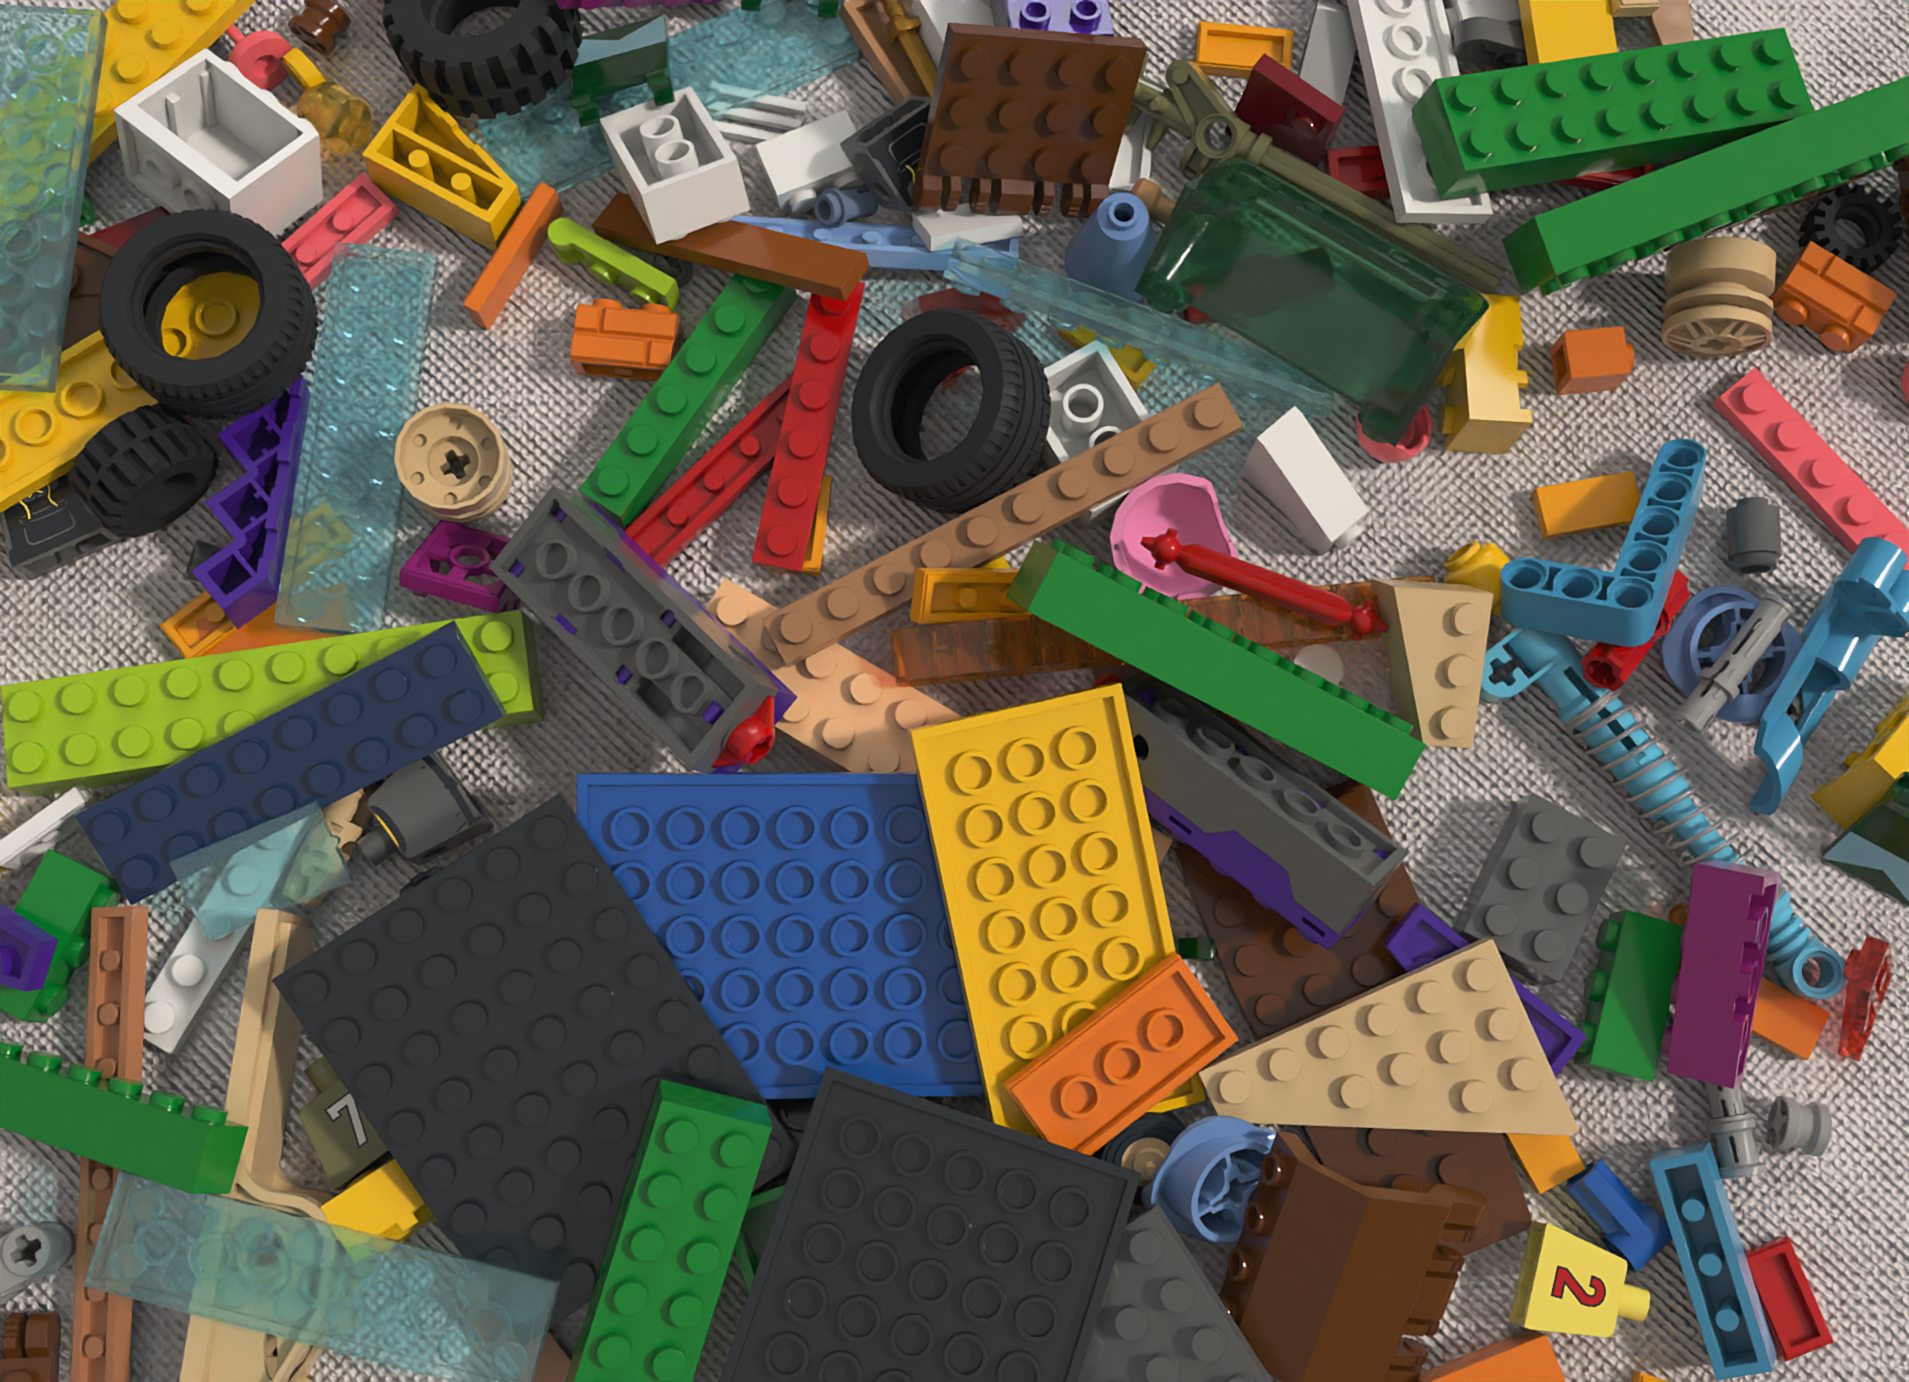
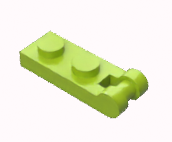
(612, 264)

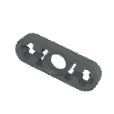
(1490, 43)

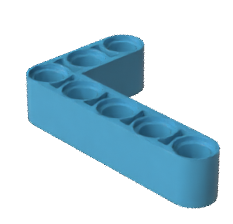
(1624, 603)

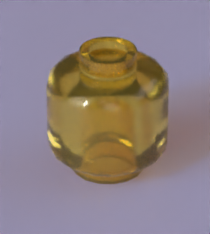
(337, 116)

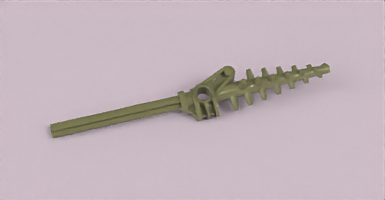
(1193, 107)

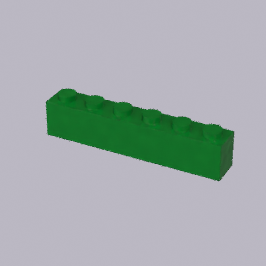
(686, 397)
(118, 1122)

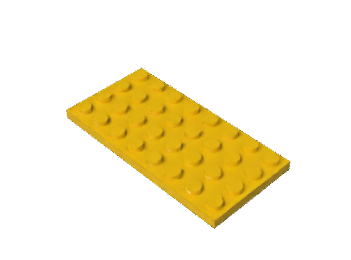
(1043, 874)

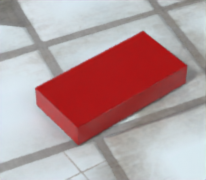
(1787, 1300)

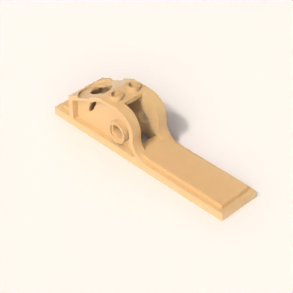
(260, 1099)

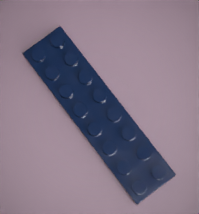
(295, 756)

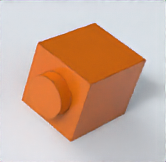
(1591, 360)

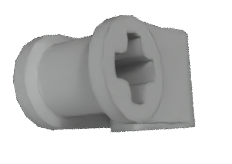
(23, 1264)

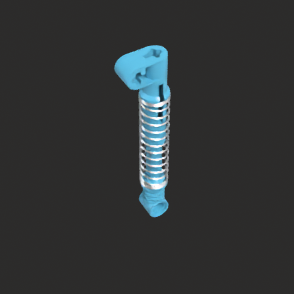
(1652, 784)

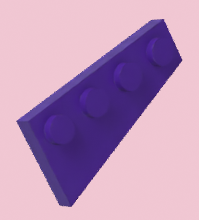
(1424, 938)

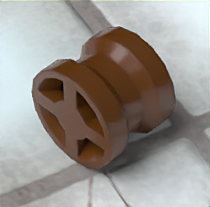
(319, 24)

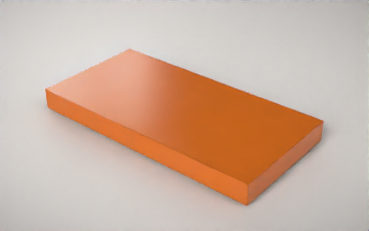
(1122, 1059)

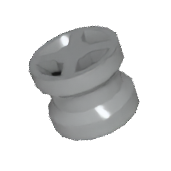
(1799, 1126)

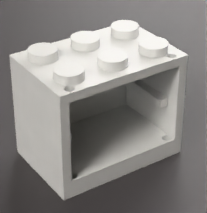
(220, 145)

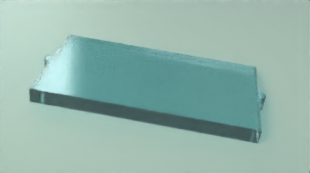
(261, 868)

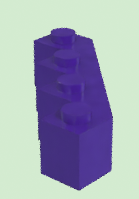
(256, 506)

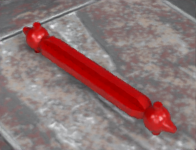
(1264, 584)

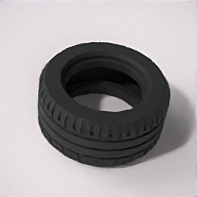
(174, 253)
(901, 381)

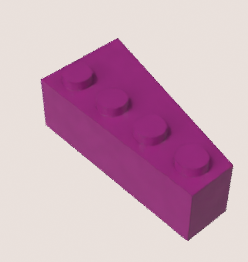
(1720, 971)

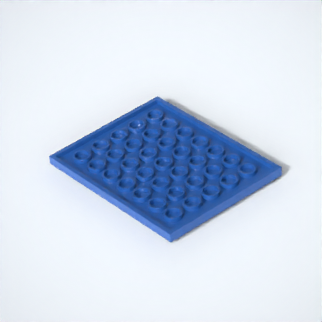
(797, 919)

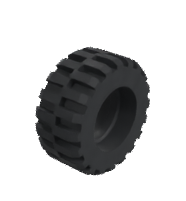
(487, 70)

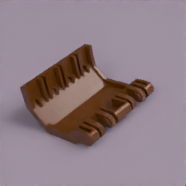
(1343, 1270)

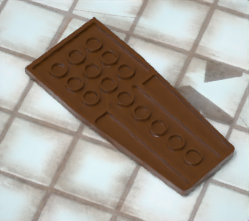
(1287, 979)

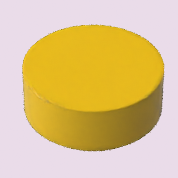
(301, 69)

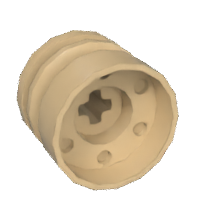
(1719, 297)
(436, 440)

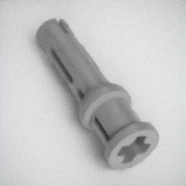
(1727, 1128)

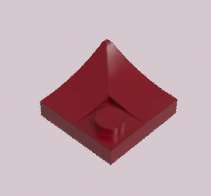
(1289, 111)

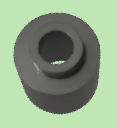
(1753, 535)

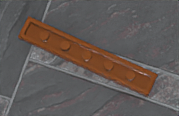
(744, 251)

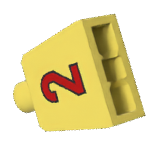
(1573, 1286)

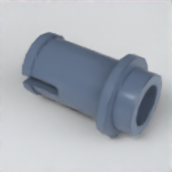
(838, 206)

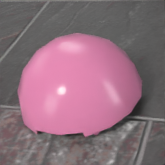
(1164, 503)

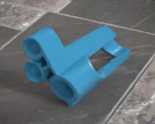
(1854, 612)

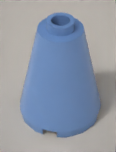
(1113, 246)

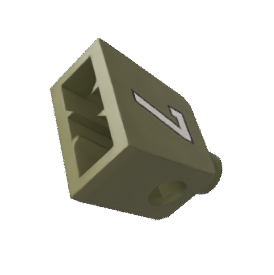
(339, 1129)

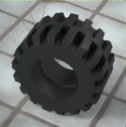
(143, 470)

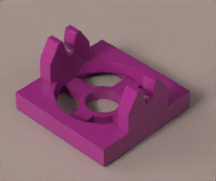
(445, 545)

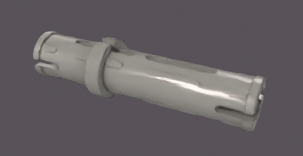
(1721, 681)

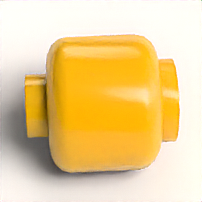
(1478, 567)

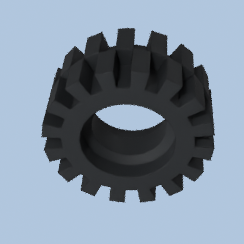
(1863, 211)

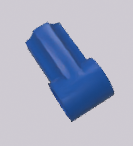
(1627, 1225)

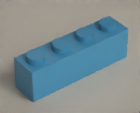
(1713, 1261)

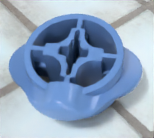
(1683, 660)
(1210, 1177)

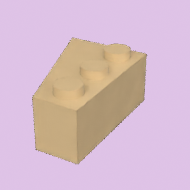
(1435, 656)

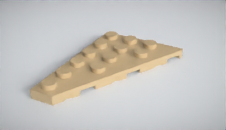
(1413, 1054)

